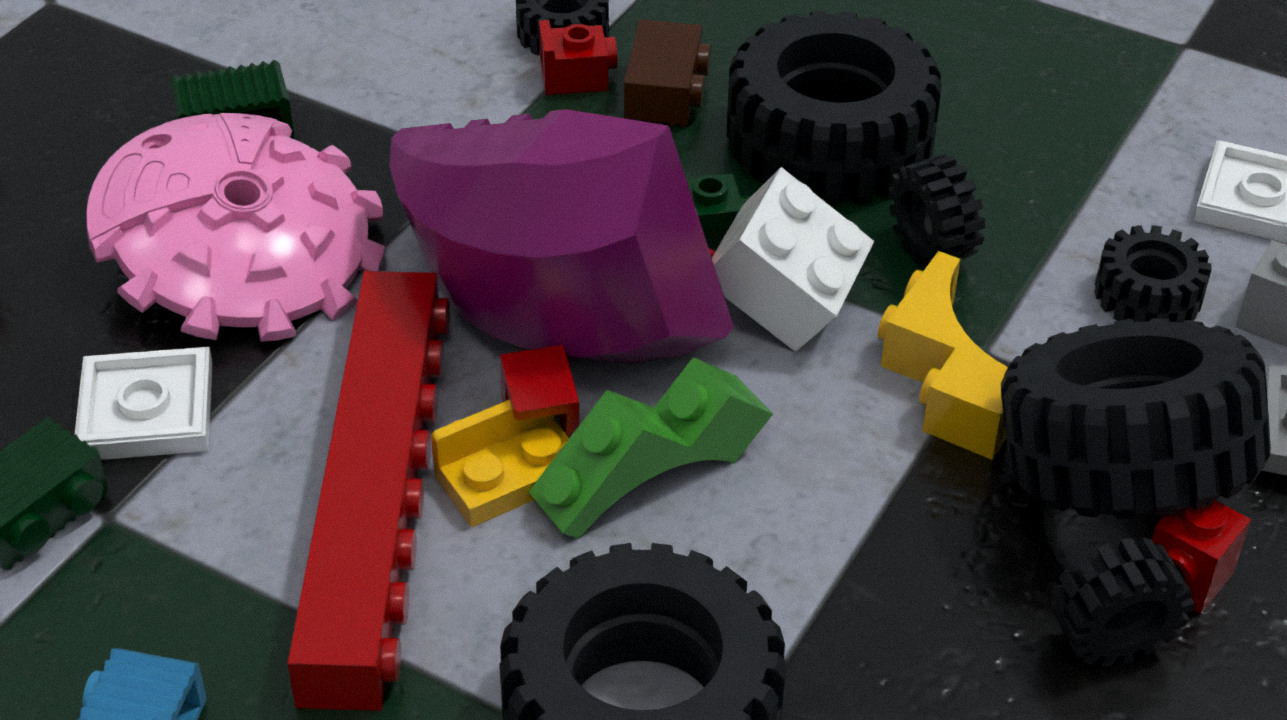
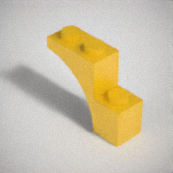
(932, 348)

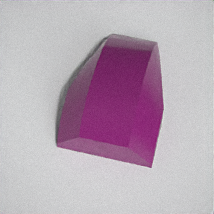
(563, 233)

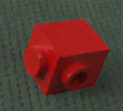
(1203, 547)

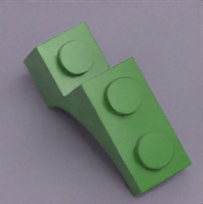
(628, 442)

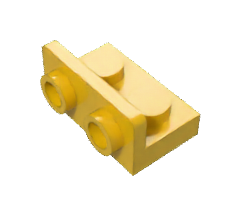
(493, 460)

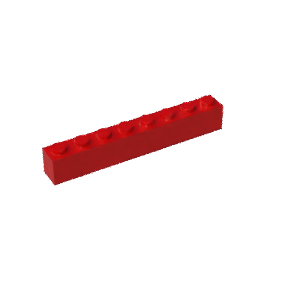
(368, 496)

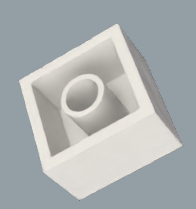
(790, 259)

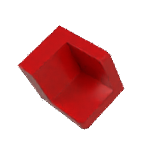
(540, 385)

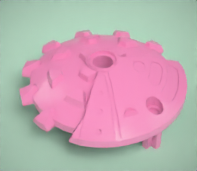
(233, 224)

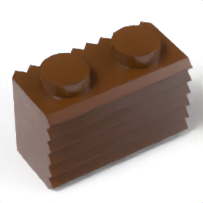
(666, 72)

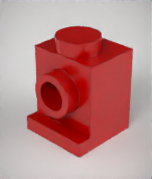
(575, 58)

